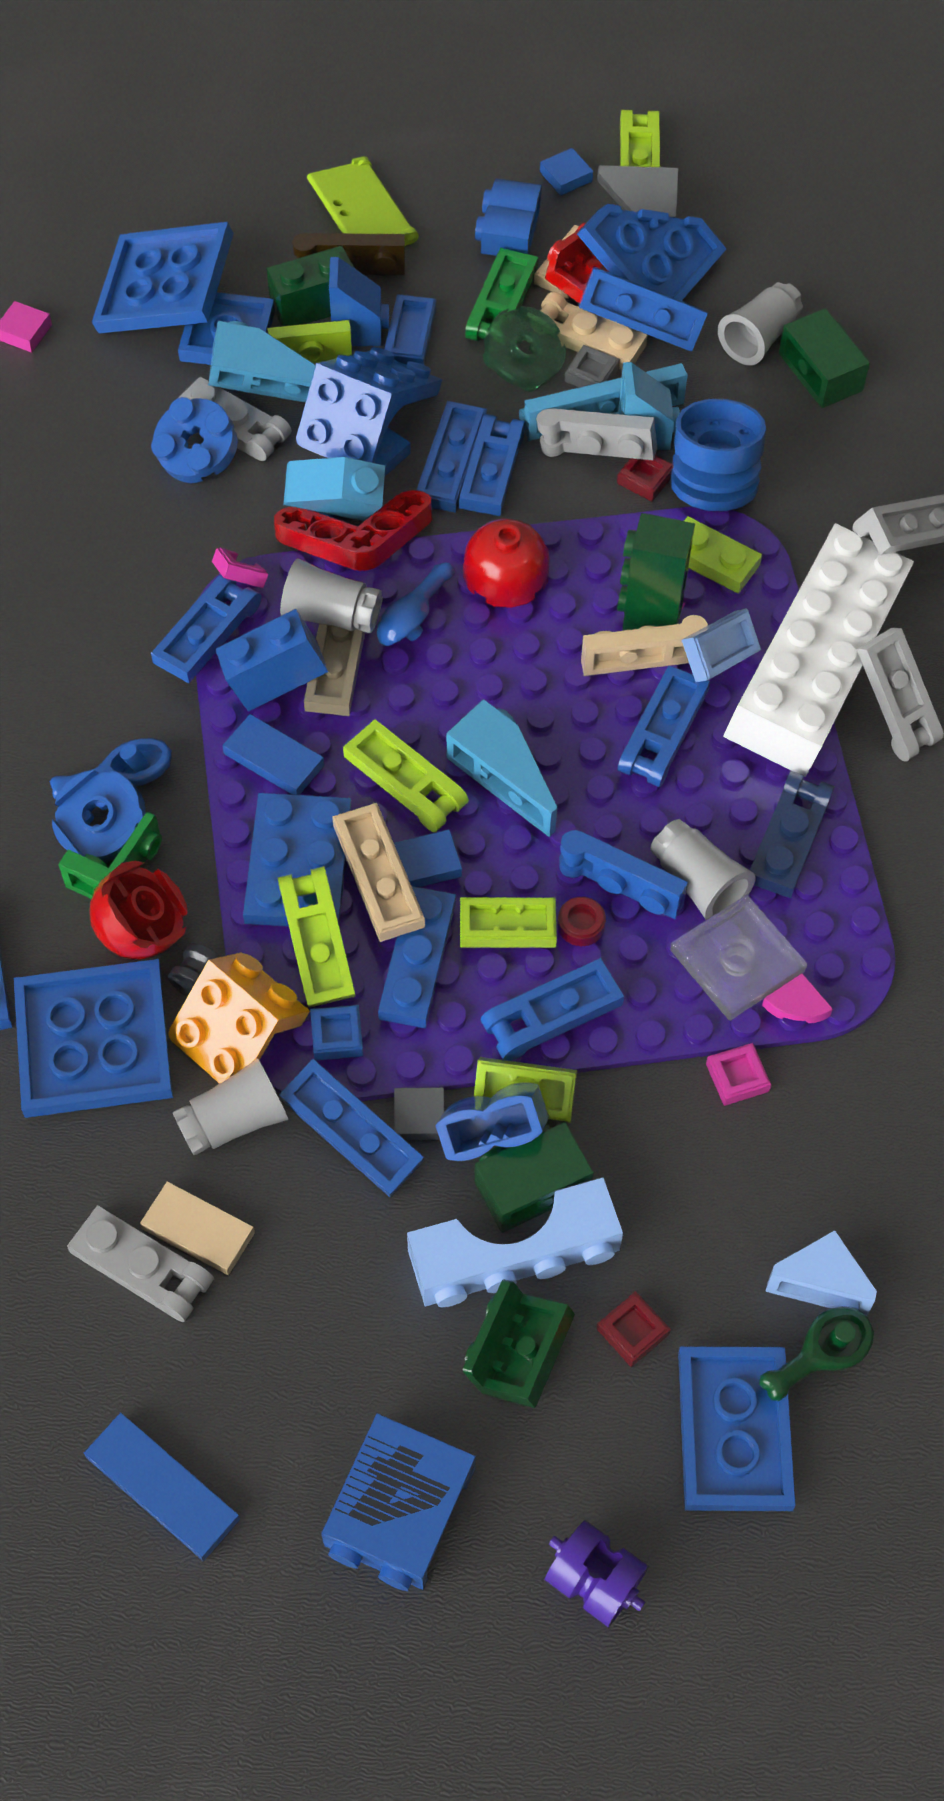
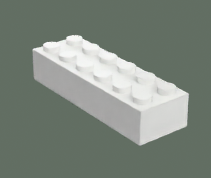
(815, 651)

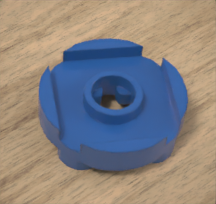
(182, 421)
(80, 798)

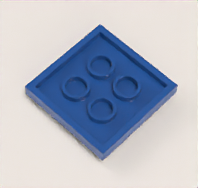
(163, 278)
(92, 1038)

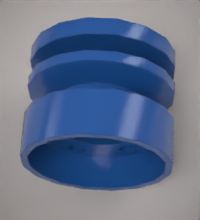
(718, 454)

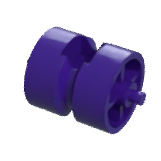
(596, 1573)

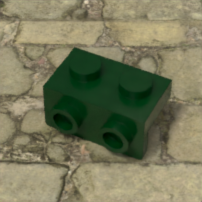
(517, 1345)

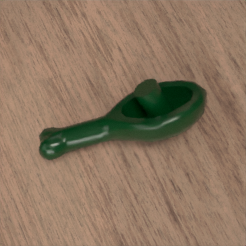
(833, 1343)

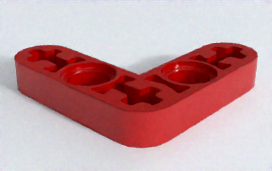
(351, 545)

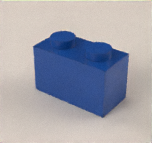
(271, 660)

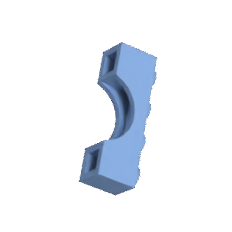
(456, 1263)

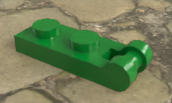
(502, 290)

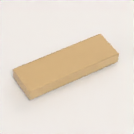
(378, 872)

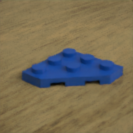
(652, 248)

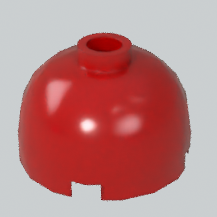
(506, 563)
(137, 911)

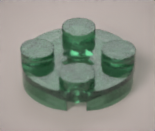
(512, 364)

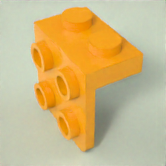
(233, 1015)

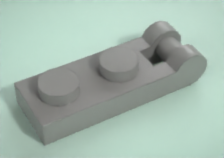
(246, 420)
(596, 434)
(900, 693)
(139, 1263)

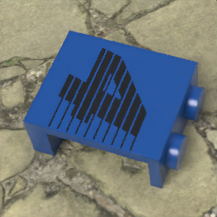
(397, 1503)

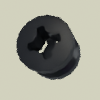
(185, 975)

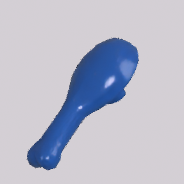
(408, 612)
(136, 760)

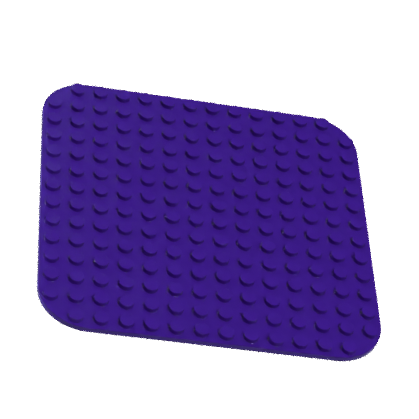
(577, 732)

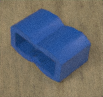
(509, 217)
(480, 1122)

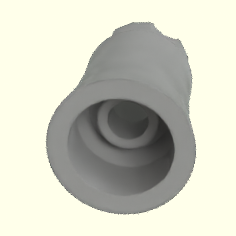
(759, 323)
(330, 598)
(711, 874)
(230, 1109)

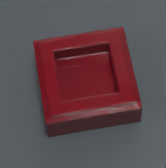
(645, 476)
(633, 1329)

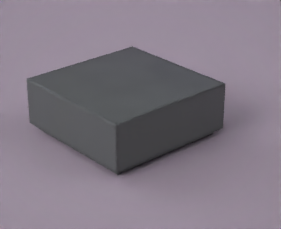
(591, 367)
(418, 1112)

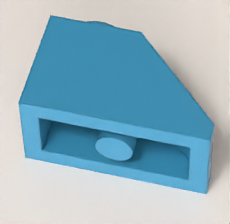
(648, 398)
(335, 486)

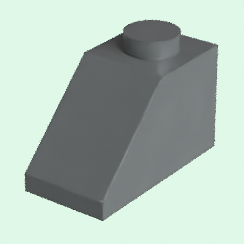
(641, 187)

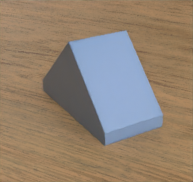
(823, 1276)

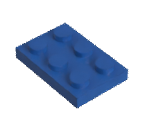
(289, 839)
(733, 1432)

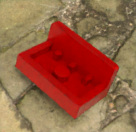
(571, 265)

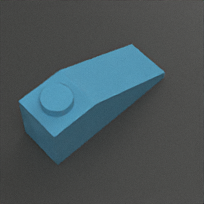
(258, 363)
(495, 754)

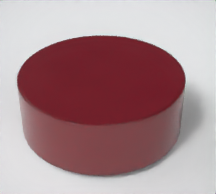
(581, 921)

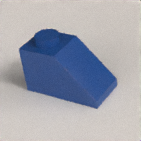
(359, 301)

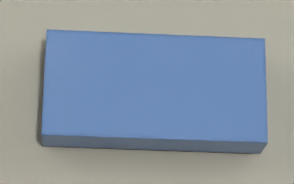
(721, 645)

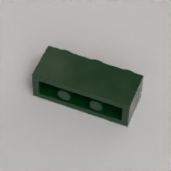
(655, 571)

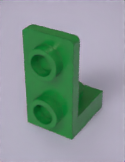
(86, 872)

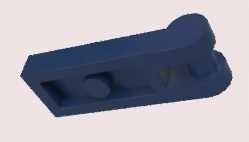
(790, 835)

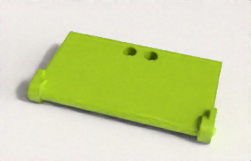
(360, 200)

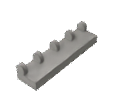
(903, 524)

